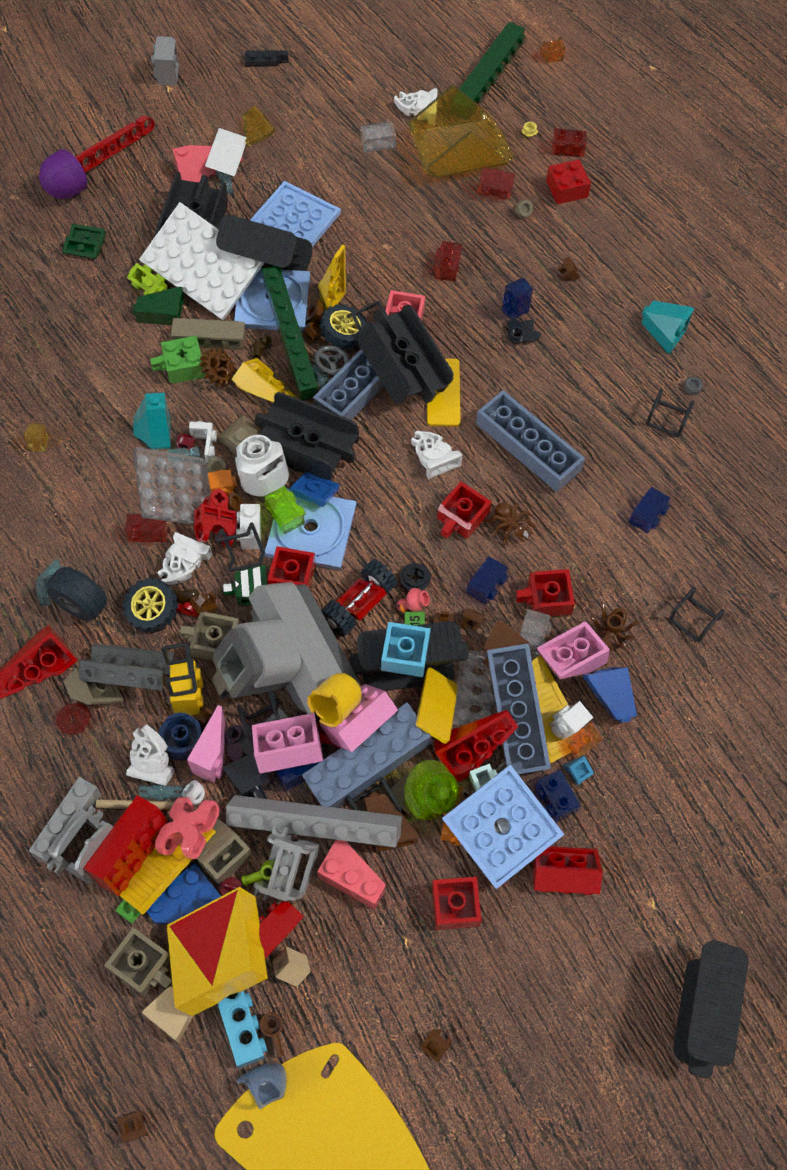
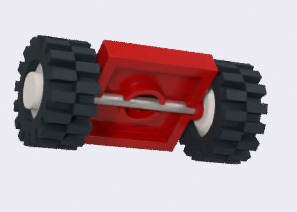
(359, 598)

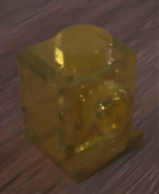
(36, 437)

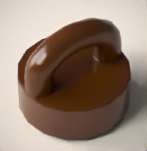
(313, 331)
(234, 502)

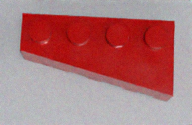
(277, 925)

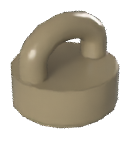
(524, 208)
(216, 463)

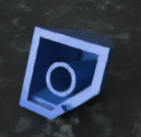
(613, 691)

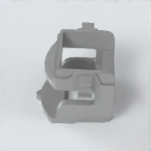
(91, 845)
(287, 859)

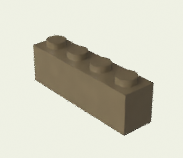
(211, 332)

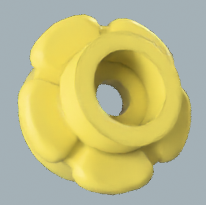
(529, 129)

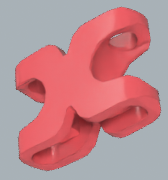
(187, 827)

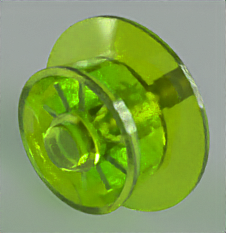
(430, 790)

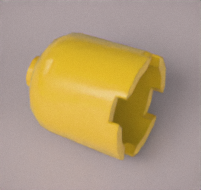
(335, 699)

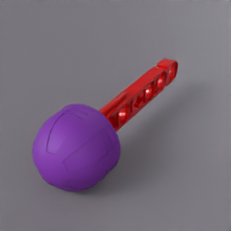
(65, 175)

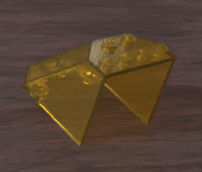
(457, 136)

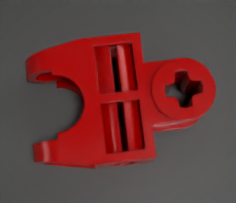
(213, 516)

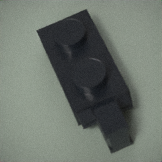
(265, 58)

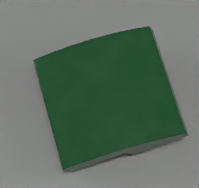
(84, 241)

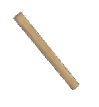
(124, 804)

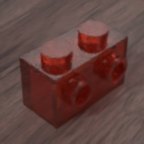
(569, 142)
(496, 183)
(448, 261)
(145, 529)

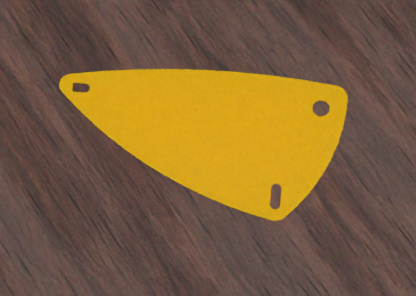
(322, 1121)

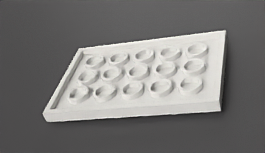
(190, 259)

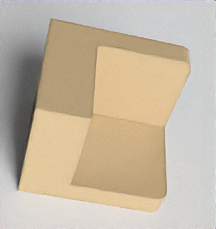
(291, 966)

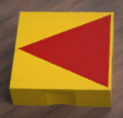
(216, 952)

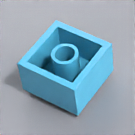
(405, 649)

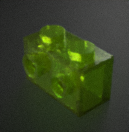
(285, 509)

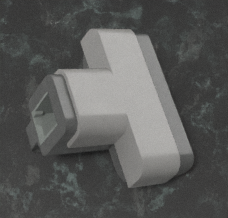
(281, 648)

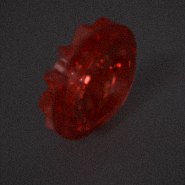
(74, 710)

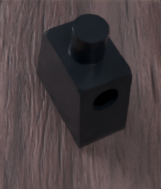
(246, 778)

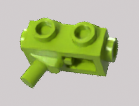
(143, 278)

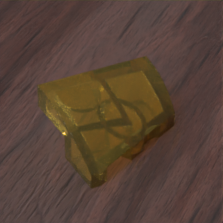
(256, 126)

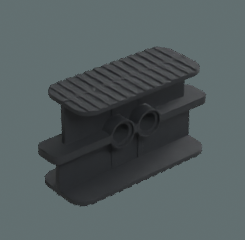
(204, 201)
(263, 243)
(404, 355)
(332, 434)
(443, 649)
(711, 1008)

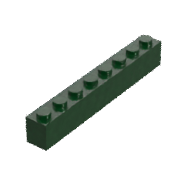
(493, 62)
(290, 333)

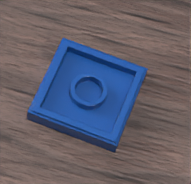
(314, 489)

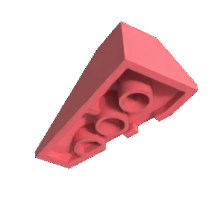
(191, 162)

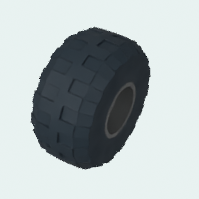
(76, 593)

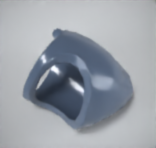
(266, 1083)

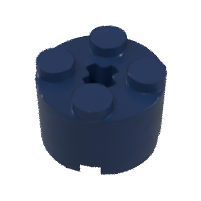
(173, 728)

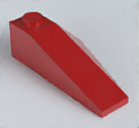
(474, 743)

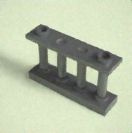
(125, 666)

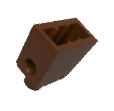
(502, 637)

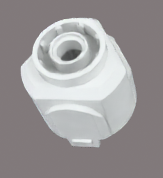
(254, 458)

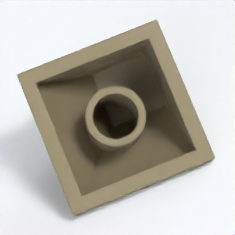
(237, 432)
(91, 692)

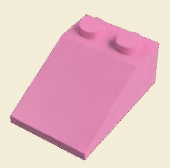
(575, 652)
(209, 752)

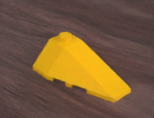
(333, 284)
(258, 380)

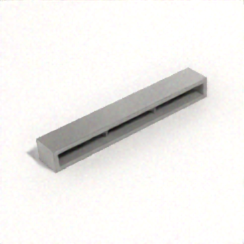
(314, 820)

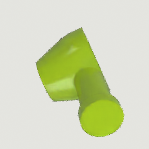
(260, 874)

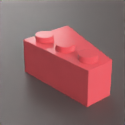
(351, 874)

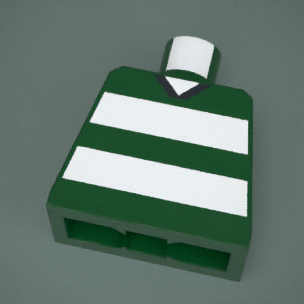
(245, 583)

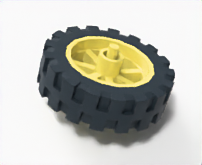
(341, 337)
(134, 597)

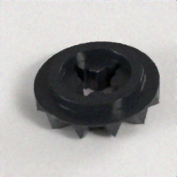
(408, 573)

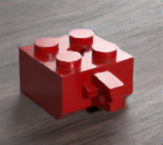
(463, 511)
(548, 592)

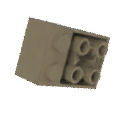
(223, 853)

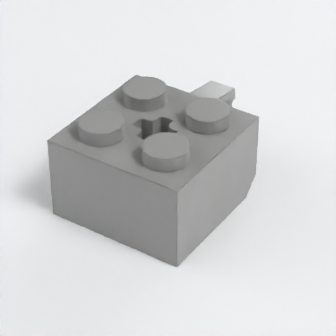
(165, 61)

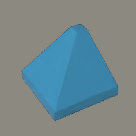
(578, 769)

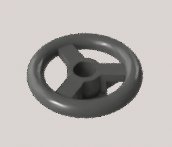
(330, 362)

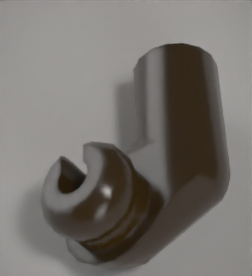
(260, 345)
(185, 595)

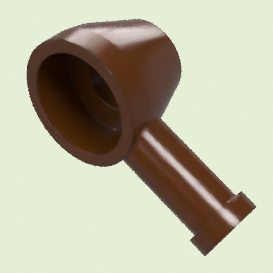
(273, 1032)

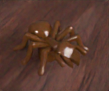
(509, 522)
(613, 627)

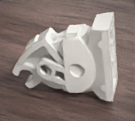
(413, 103)
(436, 455)
(184, 557)
(149, 758)

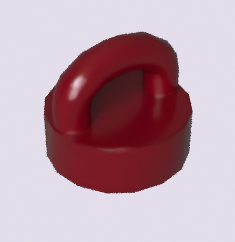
(185, 439)
(229, 884)

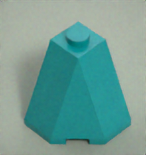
(667, 322)
(153, 422)

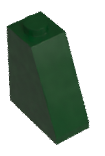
(159, 306)

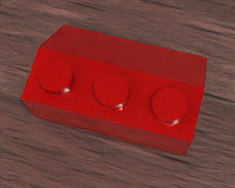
(568, 870)

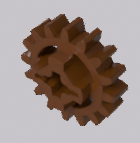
(217, 367)

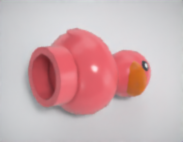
(415, 601)

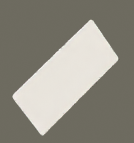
(226, 152)

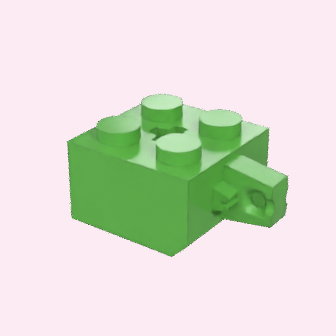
(180, 360)

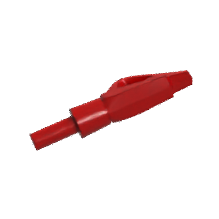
(186, 609)

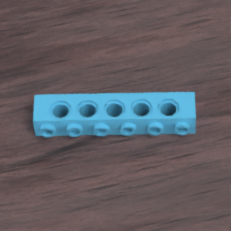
(243, 1054)

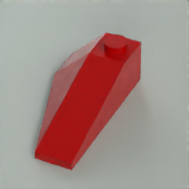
(35, 661)

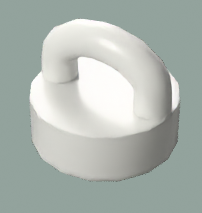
(194, 790)

